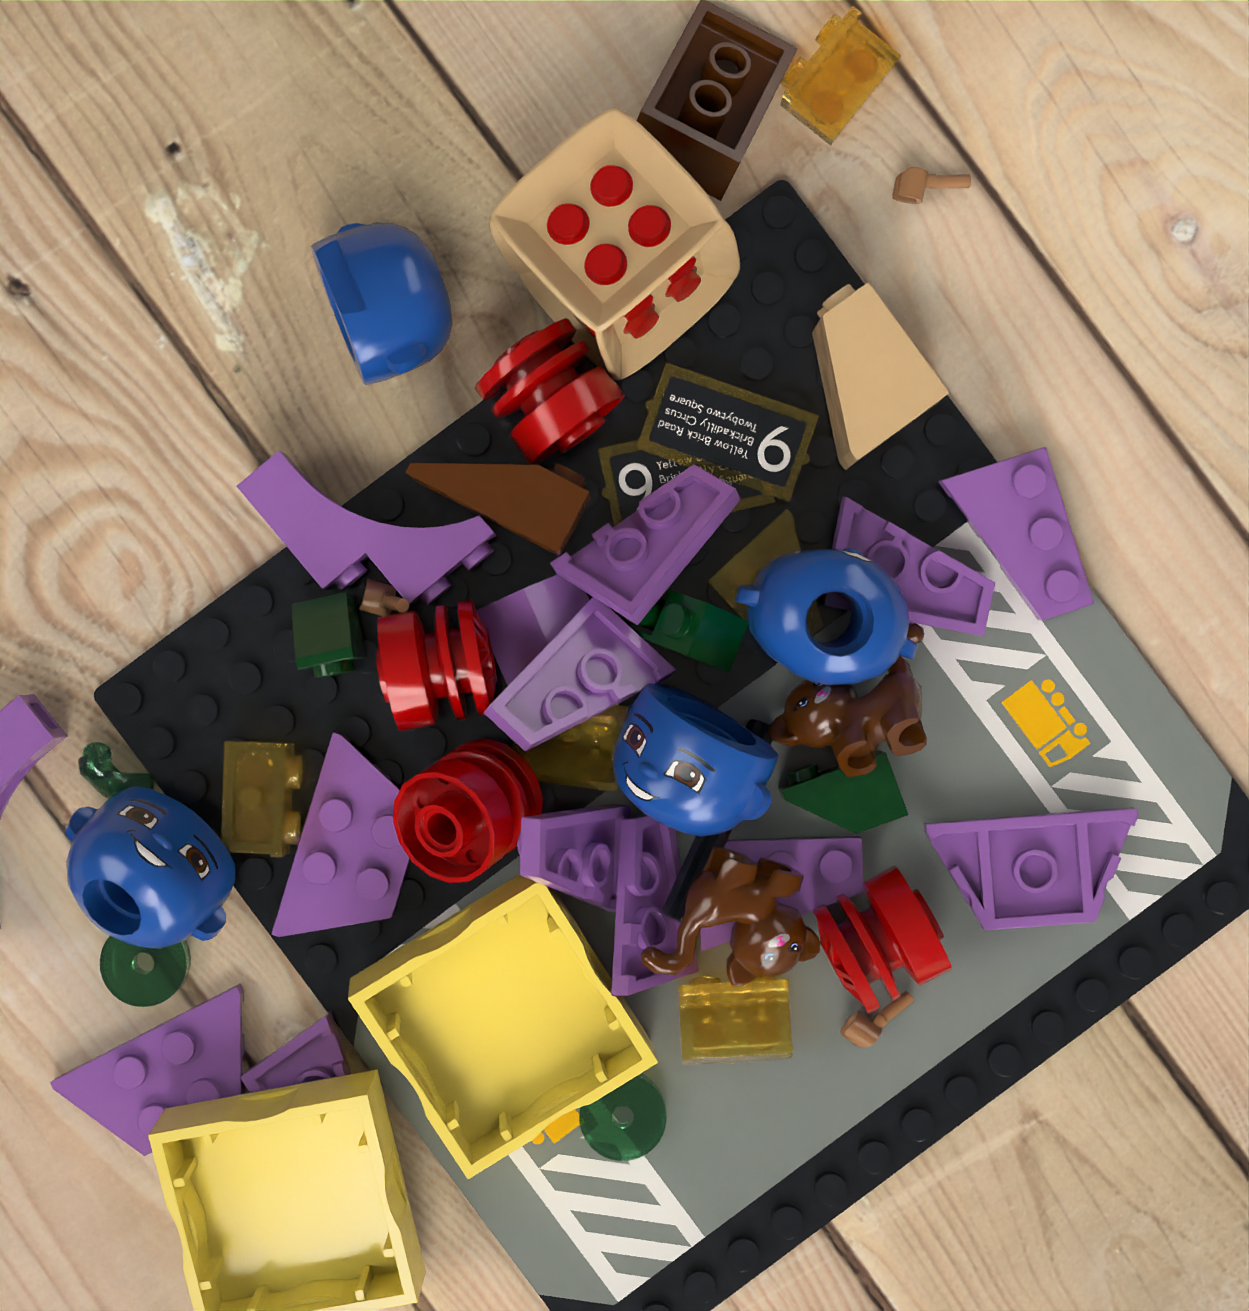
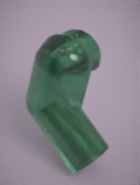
(104, 776)

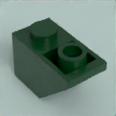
(693, 629)
(327, 635)
(847, 801)

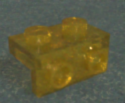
(838, 76)
(580, 754)
(259, 797)
(734, 1021)

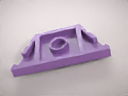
(349, 851)
(1033, 865)
(168, 1066)

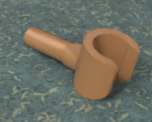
(911, 184)
(381, 599)
(865, 1032)

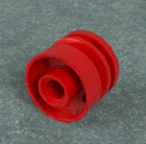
(543, 383)
(440, 664)
(466, 810)
(888, 935)

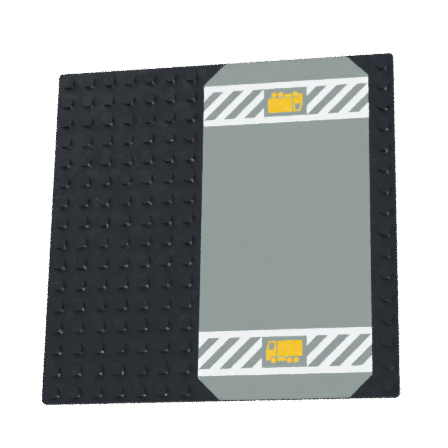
(1012, 725)

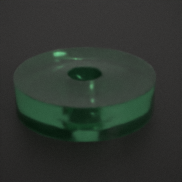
(141, 987)
(629, 1139)

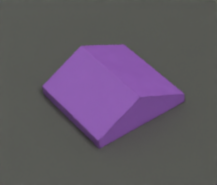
(529, 621)

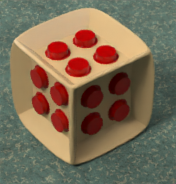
(617, 241)

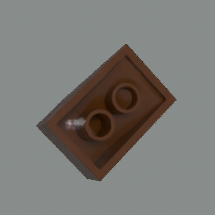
(715, 94)
(520, 498)

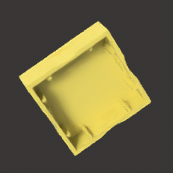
(501, 1021)
(290, 1199)

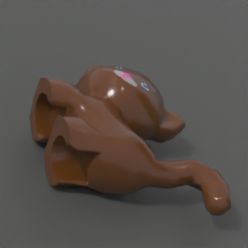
(853, 724)
(766, 933)

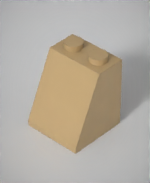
(869, 372)

